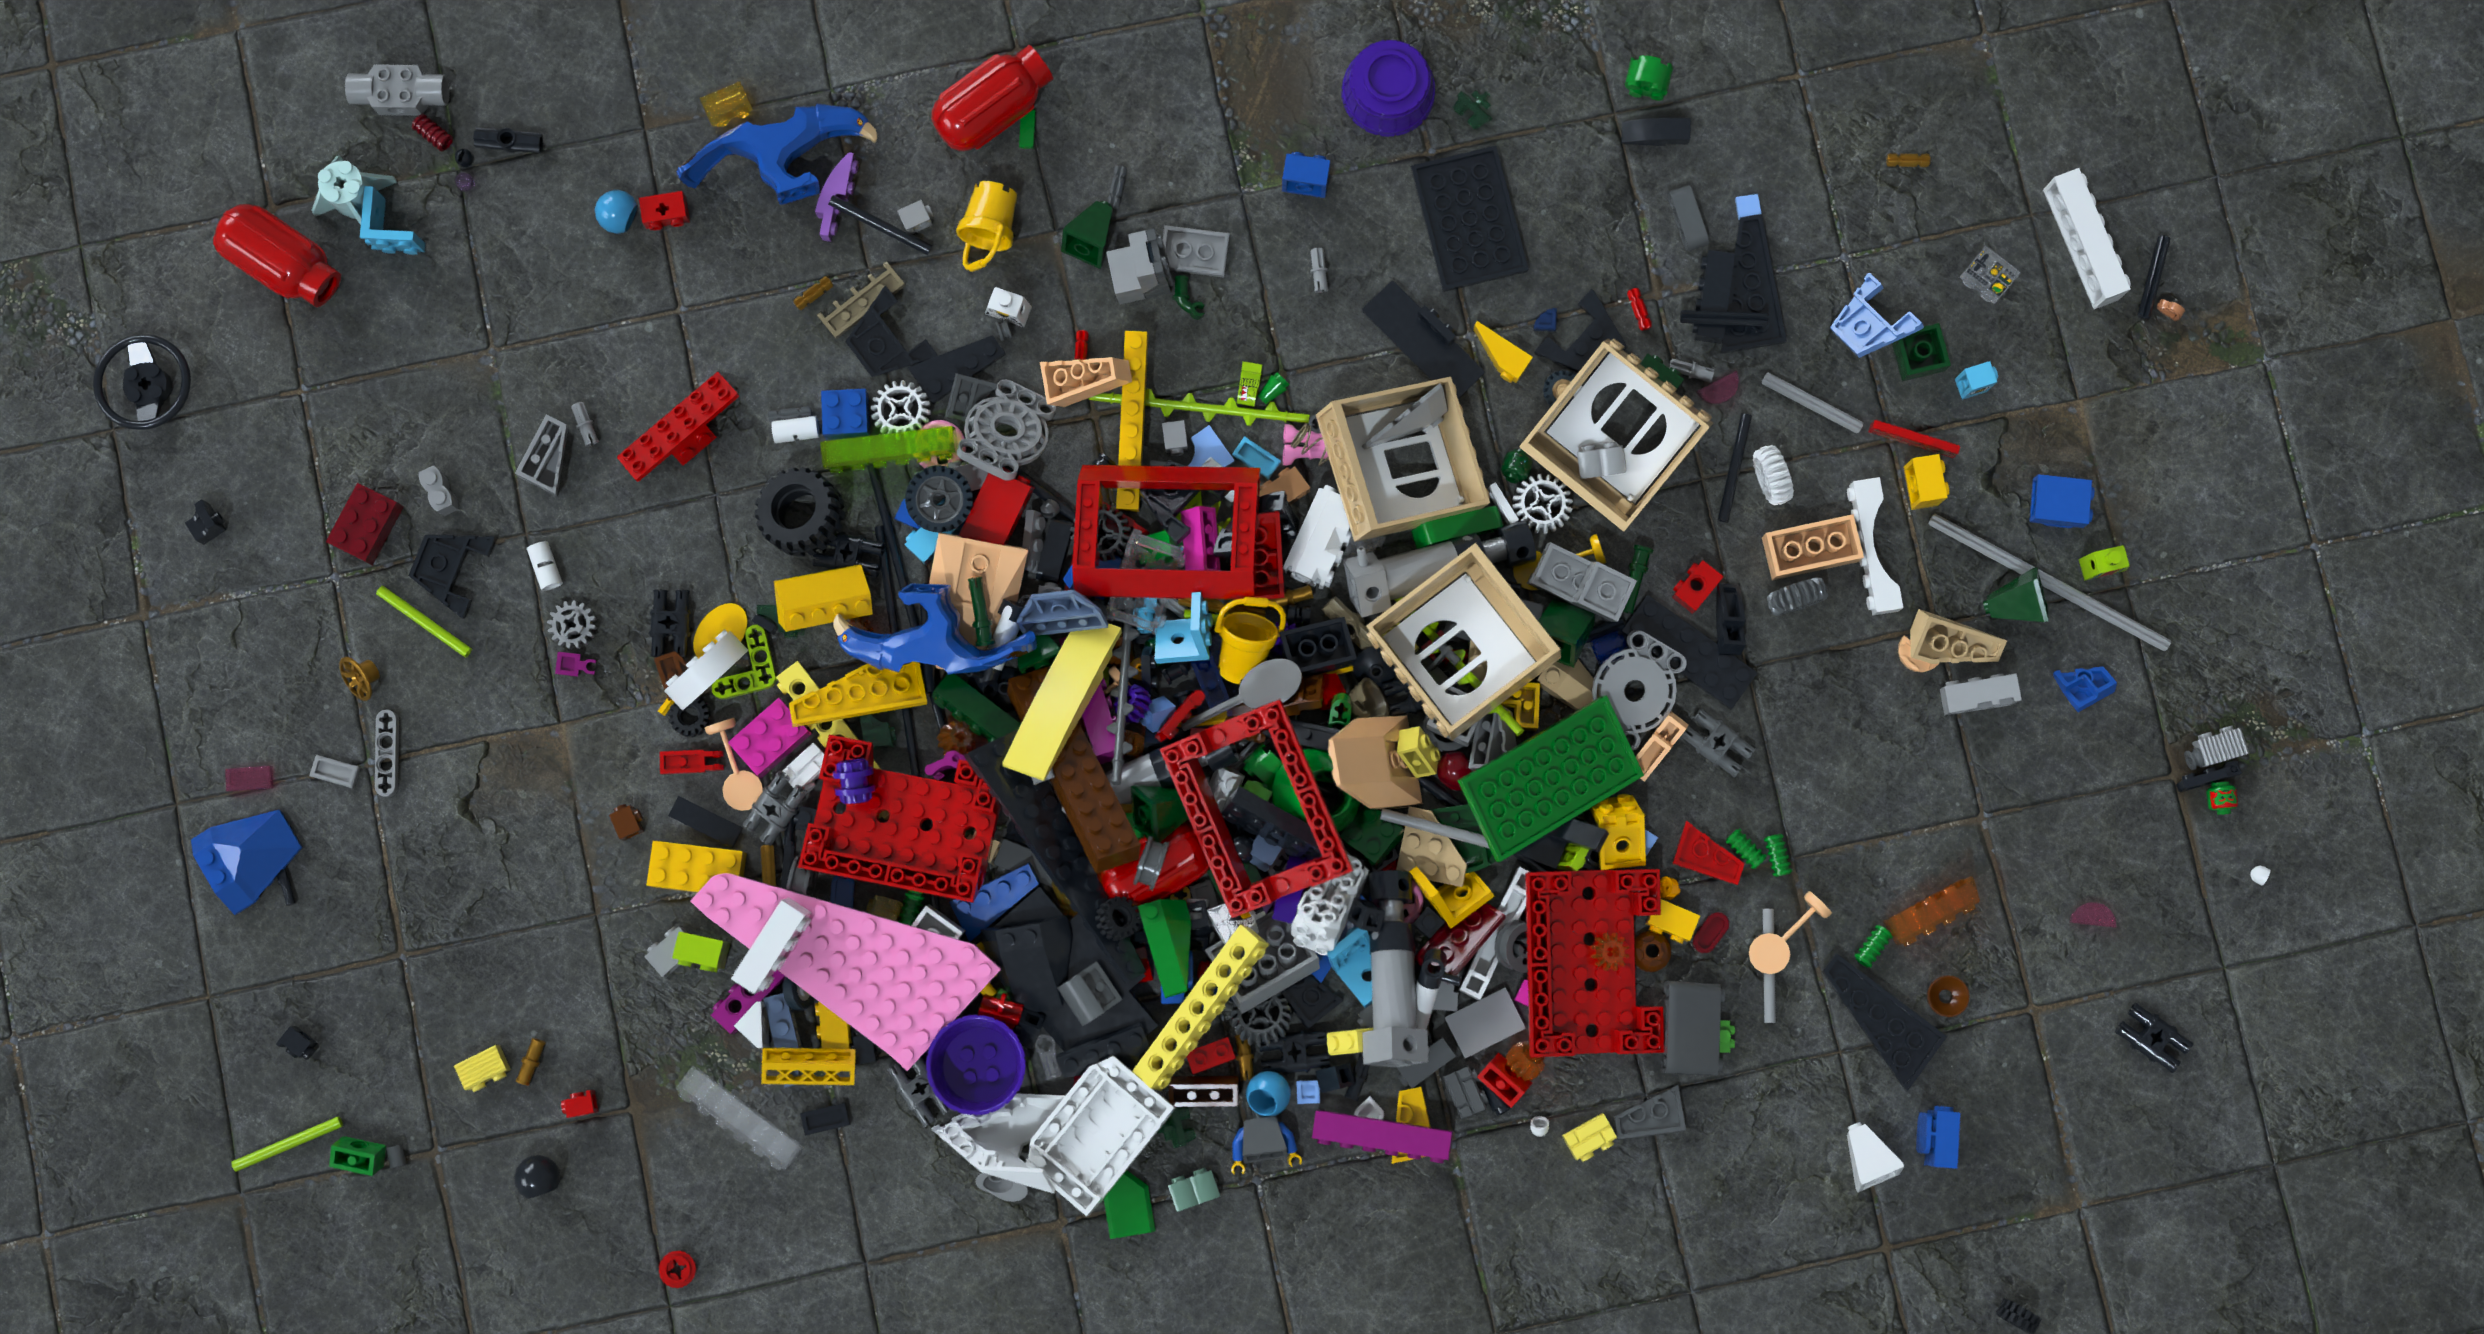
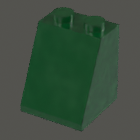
(1568, 629)

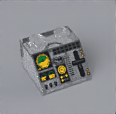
(1989, 275)

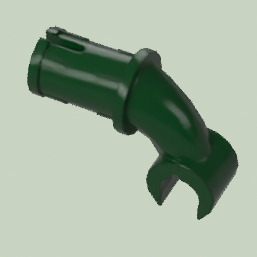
(1182, 298)

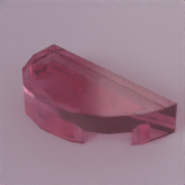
(1720, 390)
(2093, 914)

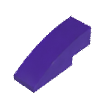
(1287, 906)

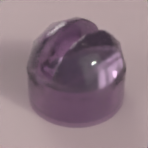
(464, 185)

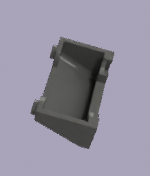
(1692, 1028)

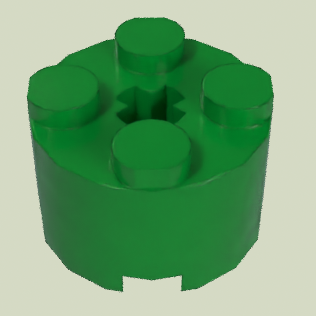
(1648, 77)
(1263, 764)

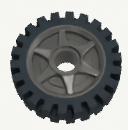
(944, 516)

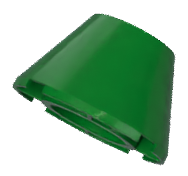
(1285, 797)

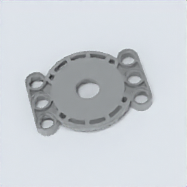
(1005, 450)
(1650, 672)

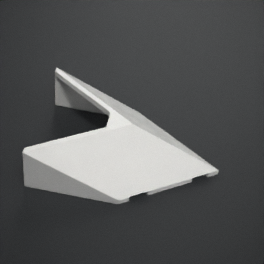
(996, 1139)

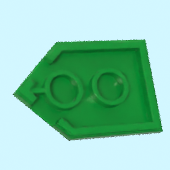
(1129, 1207)

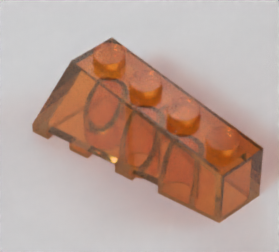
(1933, 910)

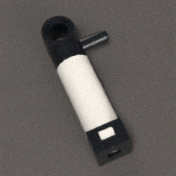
(1005, 632)
(1429, 983)

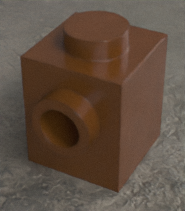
(627, 821)

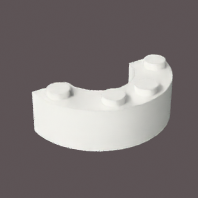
(706, 669)

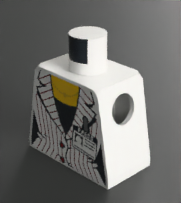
(1008, 306)
(1226, 926)

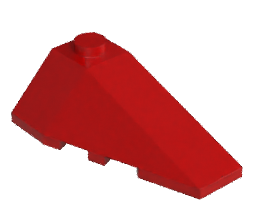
(1269, 556)

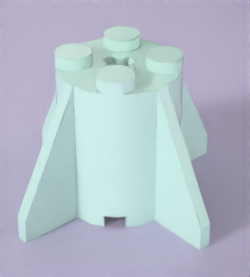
(343, 188)

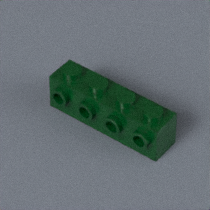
(973, 708)

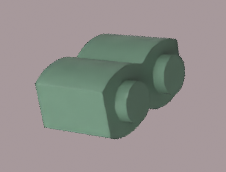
(1194, 1189)

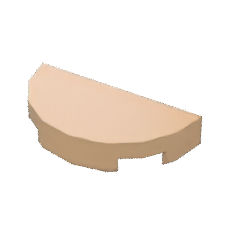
(1915, 665)

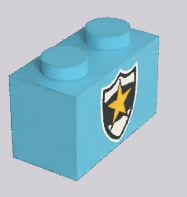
(1976, 380)

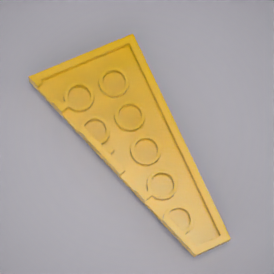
(860, 694)

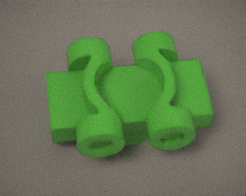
(1725, 1036)

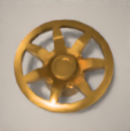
(361, 675)

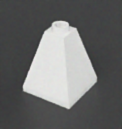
(1870, 1158)

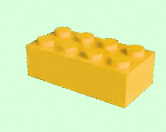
(690, 866)

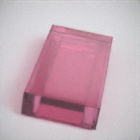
(249, 778)

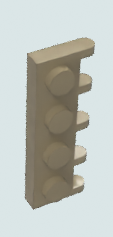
(855, 308)

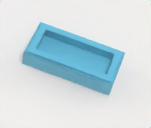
(1256, 457)

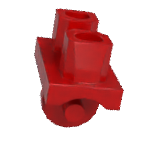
(1001, 1009)

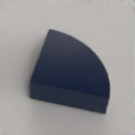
(1546, 321)

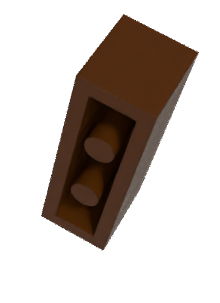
(1204, 1091)

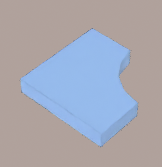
(1207, 446)

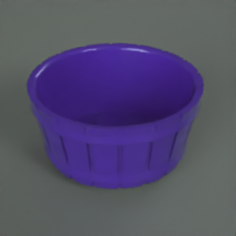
(1388, 88)
(975, 1065)

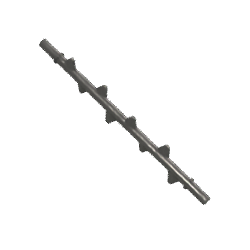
(1121, 692)

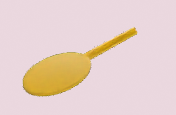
(727, 617)

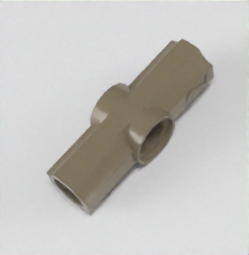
(1336, 609)

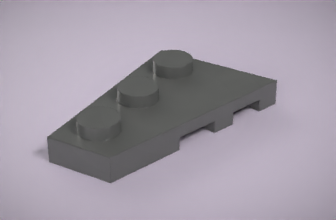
(1654, 1117)

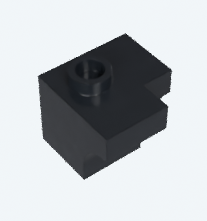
(205, 523)

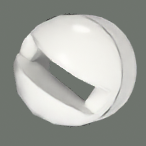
(2260, 874)
(1539, 1126)

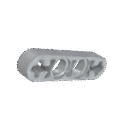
(382, 753)

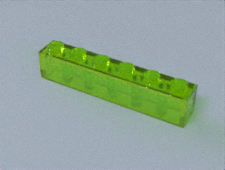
(888, 448)

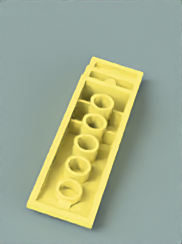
(1061, 700)

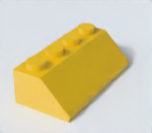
(821, 596)

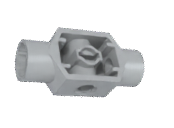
(397, 89)

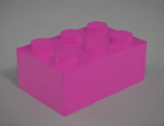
(768, 738)

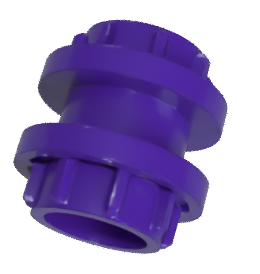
(854, 781)

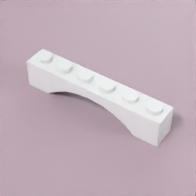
(1882, 590)
(1485, 958)

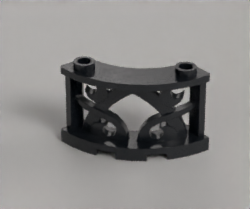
(1267, 503)

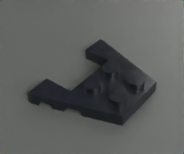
(1588, 342)
(876, 344)
(1169, 502)
(440, 562)

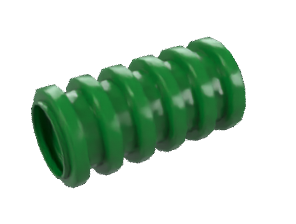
(1746, 848)
(1778, 855)
(911, 907)
(1873, 946)

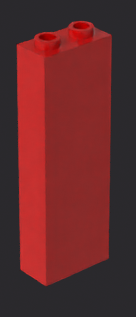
(997, 509)

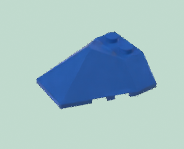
(245, 856)

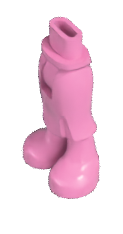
(1291, 454)

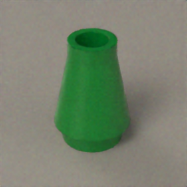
(1273, 388)

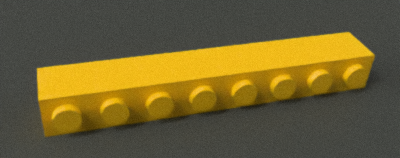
(1133, 415)

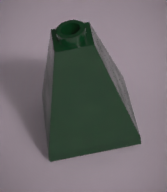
(1088, 234)
(2019, 599)
(1040, 657)
(1157, 811)

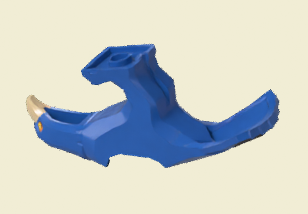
(778, 145)
(931, 643)

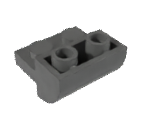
(1089, 993)

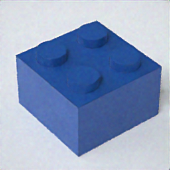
(1305, 175)
(845, 414)

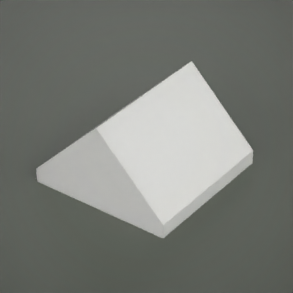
(755, 1025)

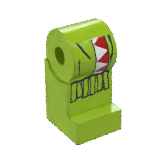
(1249, 383)

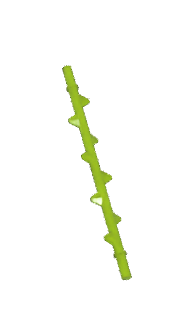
(1209, 410)
(1471, 678)

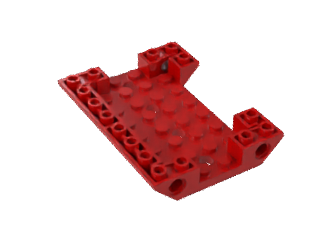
(899, 850)
(1562, 963)

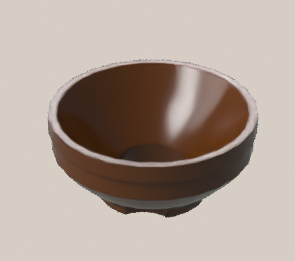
(1646, 963)
(1958, 991)

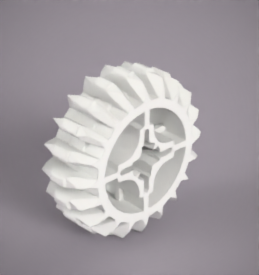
(886, 397)
(1773, 475)
(1538, 494)

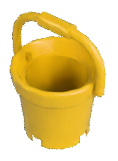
(987, 222)
(1246, 637)

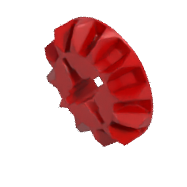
(668, 1263)

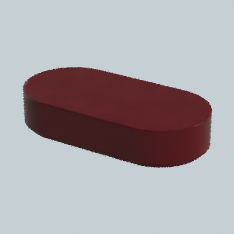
(1710, 932)

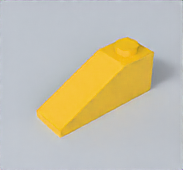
(1505, 356)

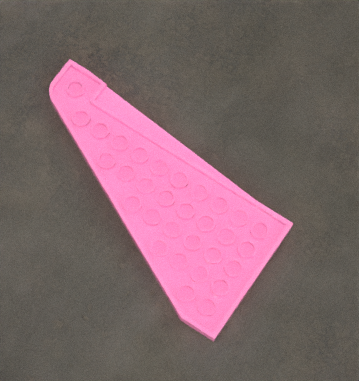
(869, 970)

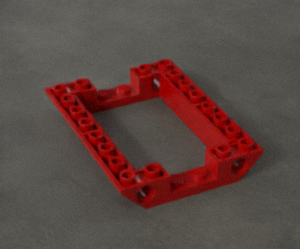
(1172, 584)
(1211, 828)

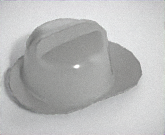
(1001, 1187)

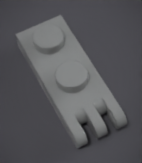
(1032, 539)

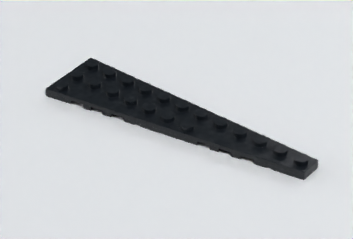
(1054, 844)

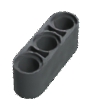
(1688, 218)

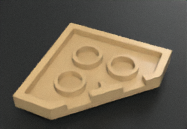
(1431, 853)

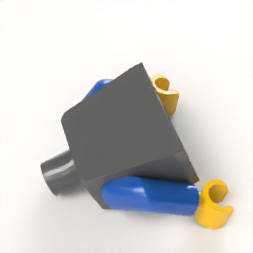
(1263, 1140)

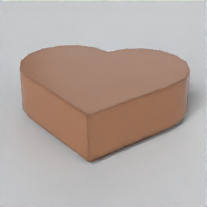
(2171, 309)

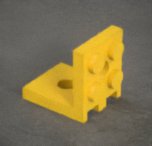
(1623, 821)
(1447, 900)

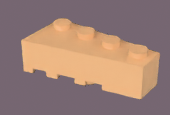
(1080, 379)

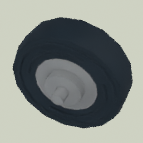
(795, 996)

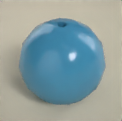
(616, 211)
(1268, 1093)

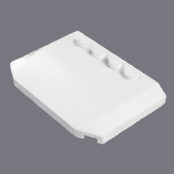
(1097, 1132)

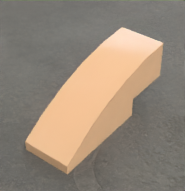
(1660, 743)

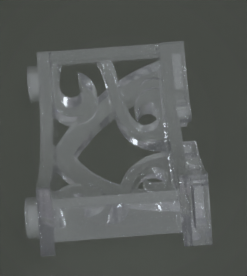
(1132, 554)

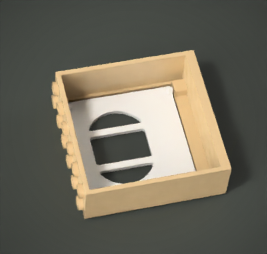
(1576, 429)
(1363, 476)
(1507, 660)

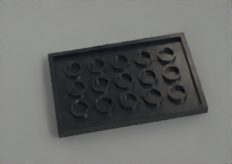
(1469, 218)

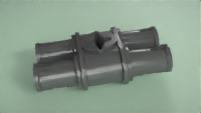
(1718, 755)
(765, 806)
(908, 1086)

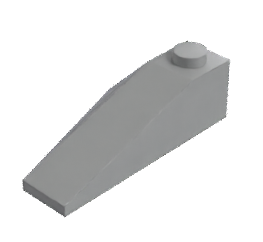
(1416, 418)

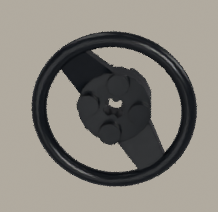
(143, 370)

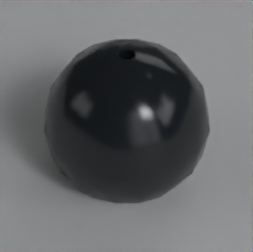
(536, 1176)

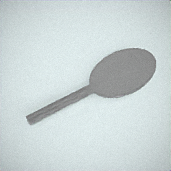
(1261, 685)

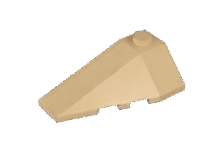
(1944, 640)
(1568, 684)

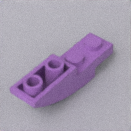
(840, 185)

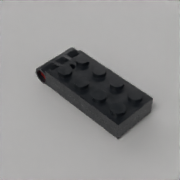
(1271, 823)

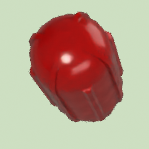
(989, 99)
(275, 254)
(1181, 867)

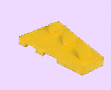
(1411, 1110)

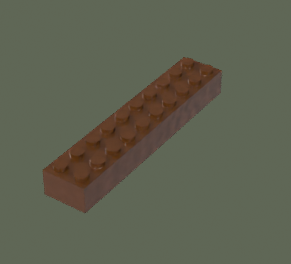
(1083, 788)

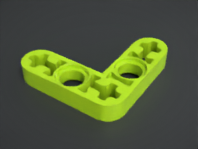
(754, 675)

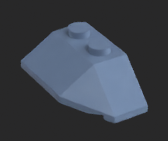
(1060, 613)

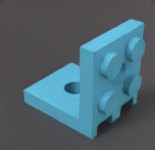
(372, 228)
(1193, 630)
(1351, 960)

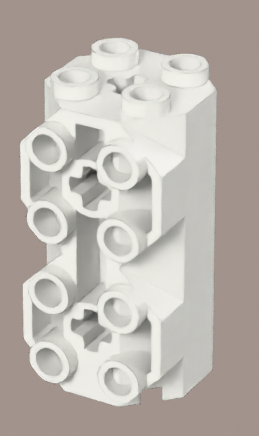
(1320, 540)
(1325, 910)

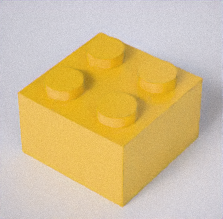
(1926, 481)

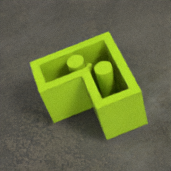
(701, 950)

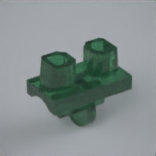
(1479, 116)
(1173, 1128)

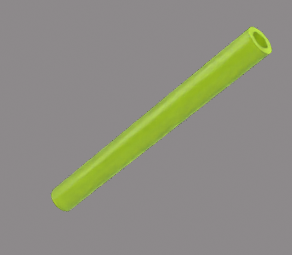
(424, 621)
(287, 1144)

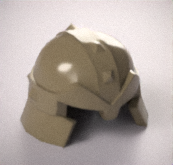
(1368, 700)

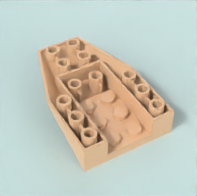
(964, 558)
(1369, 764)

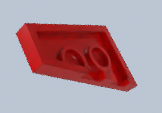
(1706, 857)

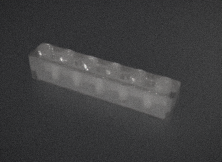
(740, 1118)

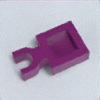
(570, 664)

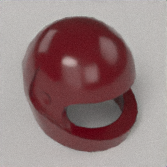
(1453, 767)

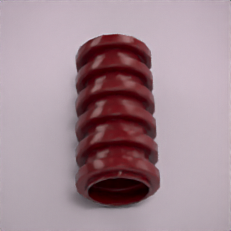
(432, 132)

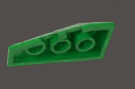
(1168, 935)

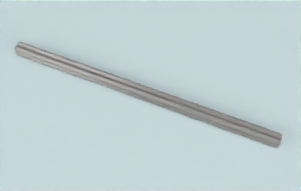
(2050, 583)

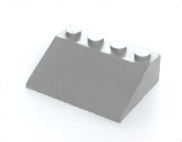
(1278, 968)

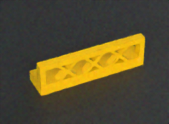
(808, 1062)

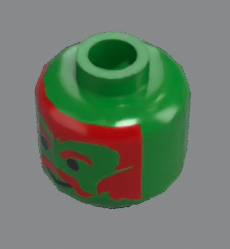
(2222, 797)

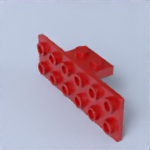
(681, 430)

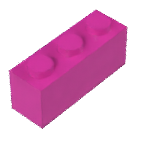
(1201, 540)

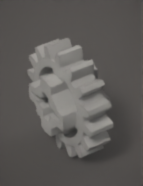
(575, 617)

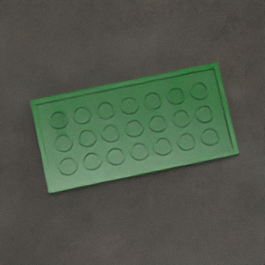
(1550, 778)

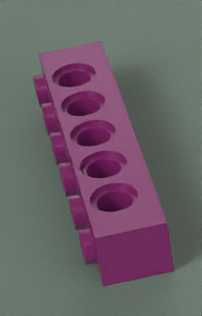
(722, 1010)

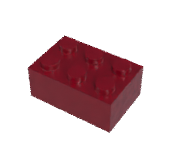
(364, 524)

